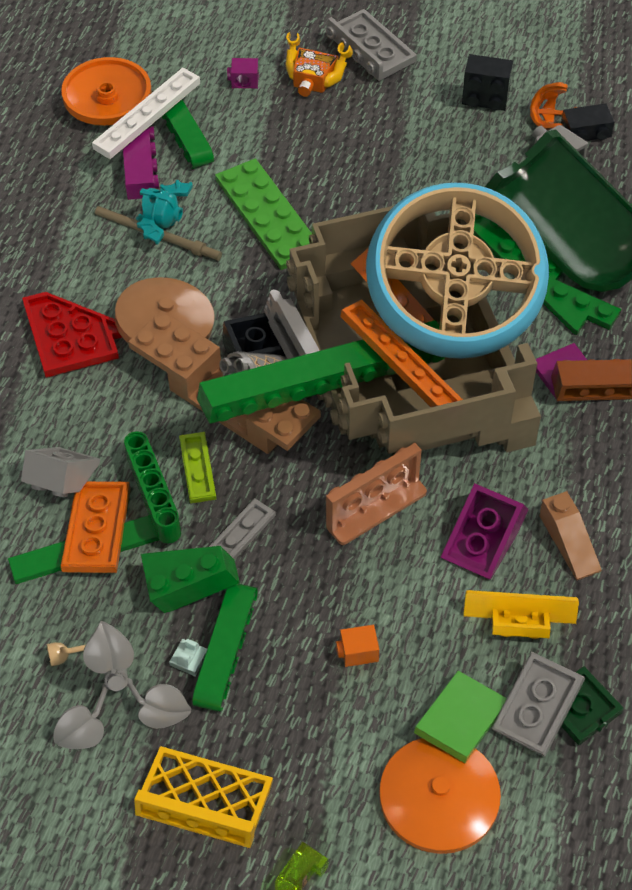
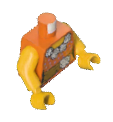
(314, 69)

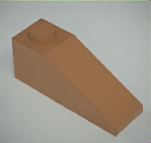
(569, 534)

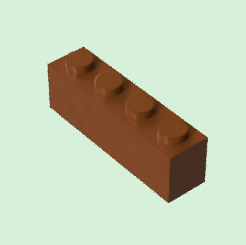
(592, 380)

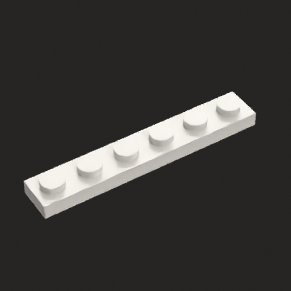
(146, 113)

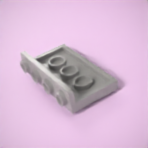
(371, 44)

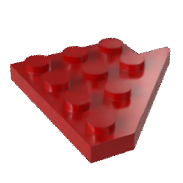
(69, 334)

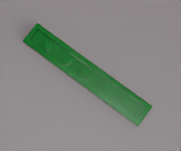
(49, 558)

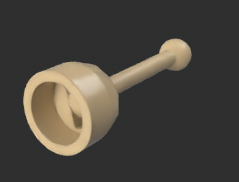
(59, 652)

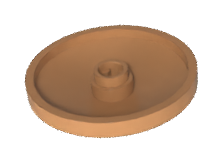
(150, 296)

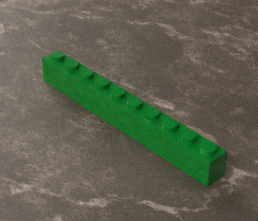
(293, 379)

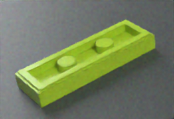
(197, 467)

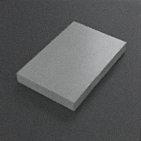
(538, 703)

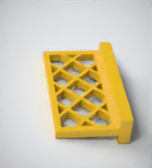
(190, 815)

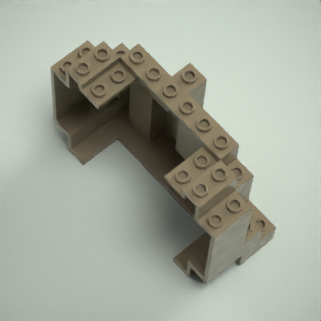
(493, 386)

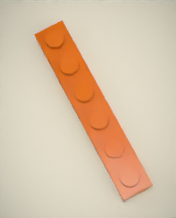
(398, 355)

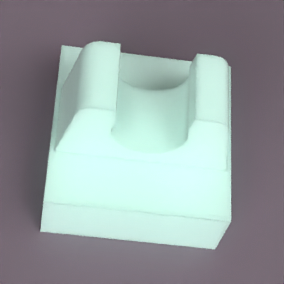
(188, 657)

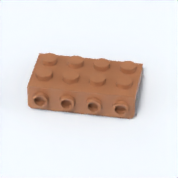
(375, 495)

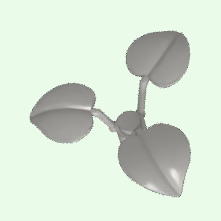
(112, 654)

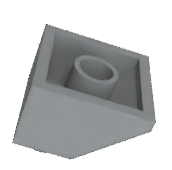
(57, 470)

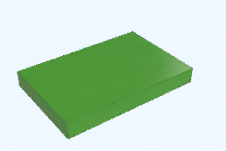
(460, 716)

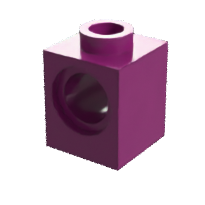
(243, 73)

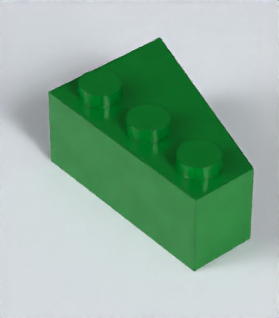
(187, 575)

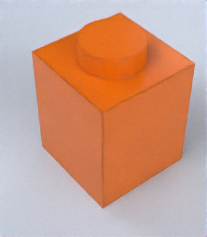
(358, 645)

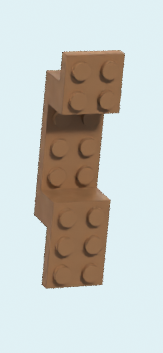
(194, 359)

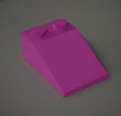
(484, 531)

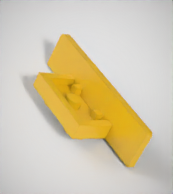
(521, 613)

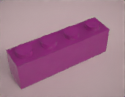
(140, 165)

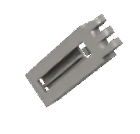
(288, 326)

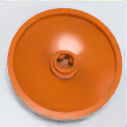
(104, 90)
(438, 798)

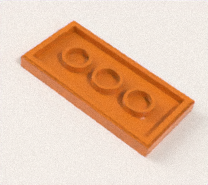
(96, 528)

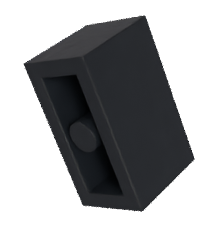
(589, 121)

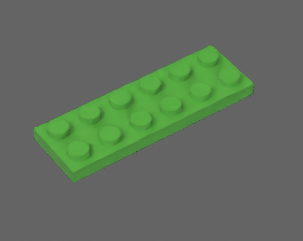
(264, 209)

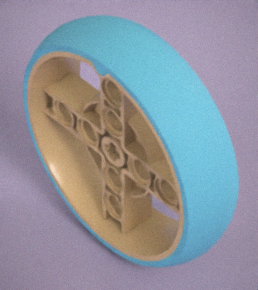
(464, 202)

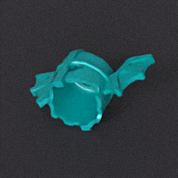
(162, 209)

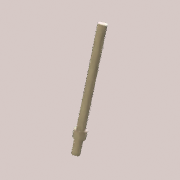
(197, 248)

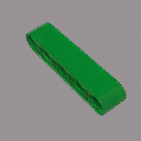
(188, 135)
(152, 487)
(223, 647)

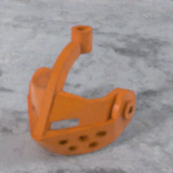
(548, 111)

